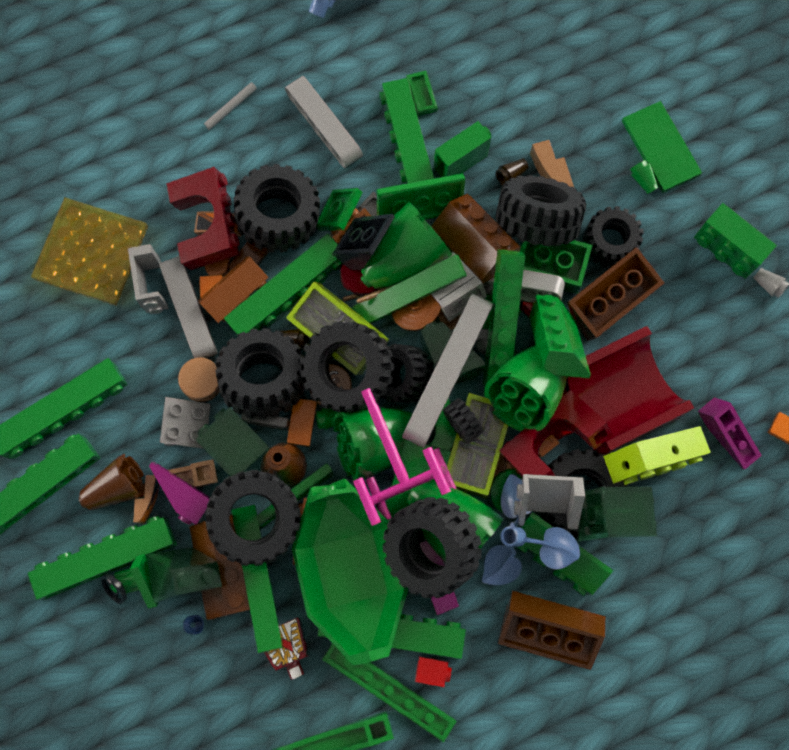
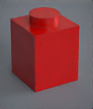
(432, 671)

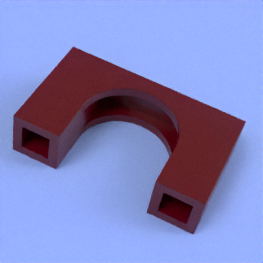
(220, 239)
(570, 415)

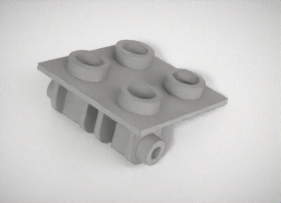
(182, 421)

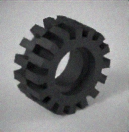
(463, 420)

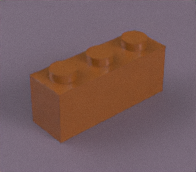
(233, 289)

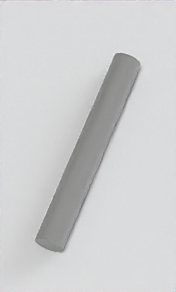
(228, 107)

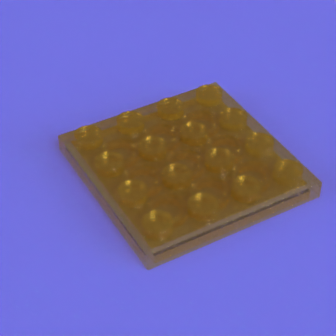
(89, 251)

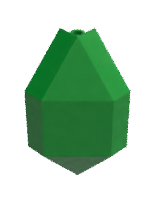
(346, 575)

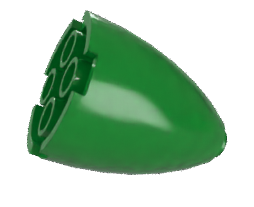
(404, 250)
(525, 392)
(360, 444)
(482, 515)

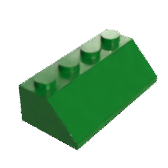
(557, 338)
(585, 573)

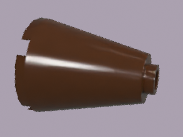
(292, 464)
(114, 484)

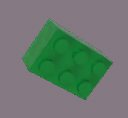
(734, 241)
(565, 261)

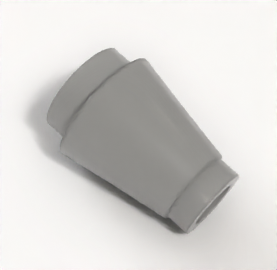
(771, 282)

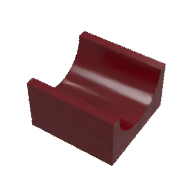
(628, 391)

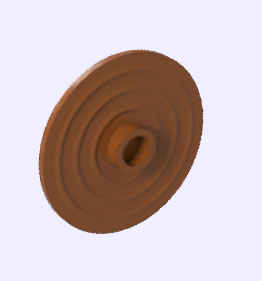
(418, 314)

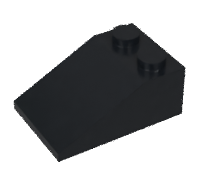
(362, 240)

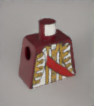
(293, 649)

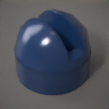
(199, 624)

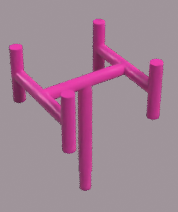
(434, 458)

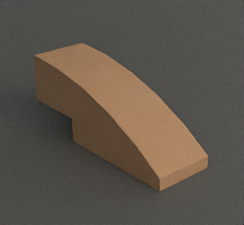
(548, 165)

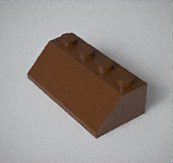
(473, 236)
(614, 294)
(232, 595)
(552, 630)

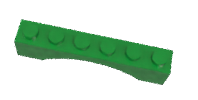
(347, 737)

